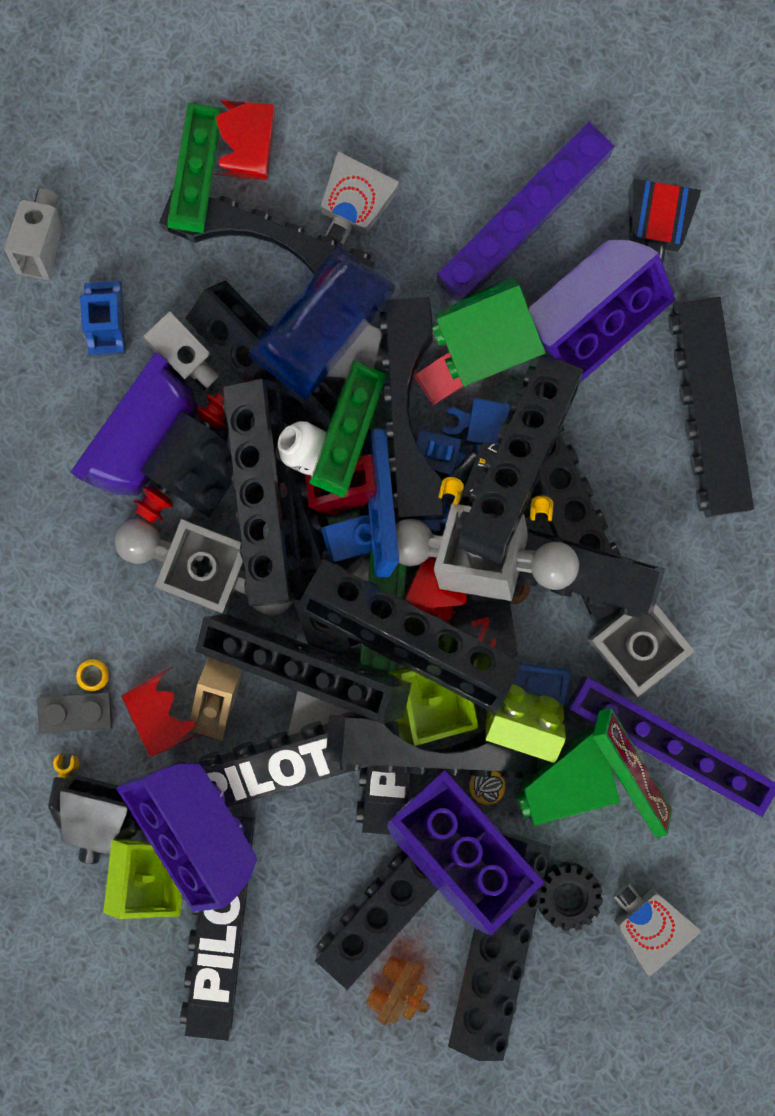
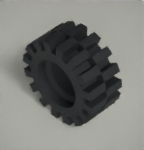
(584, 911)

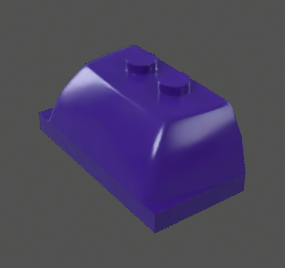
(602, 304)
(135, 430)
(192, 833)
(463, 854)

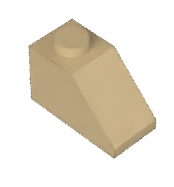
(215, 698)

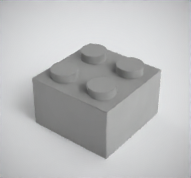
(640, 649)

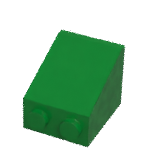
(488, 332)
(572, 785)

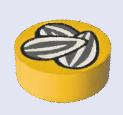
(487, 789)

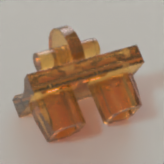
(391, 1005)

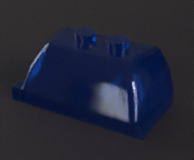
(322, 322)

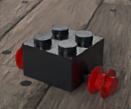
(189, 464)

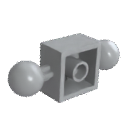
(140, 541)
(457, 570)

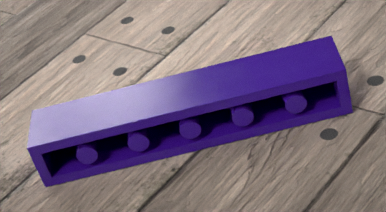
(525, 213)
(676, 747)

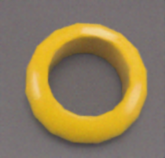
(105, 675)

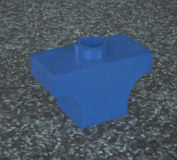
(103, 318)
(348, 538)

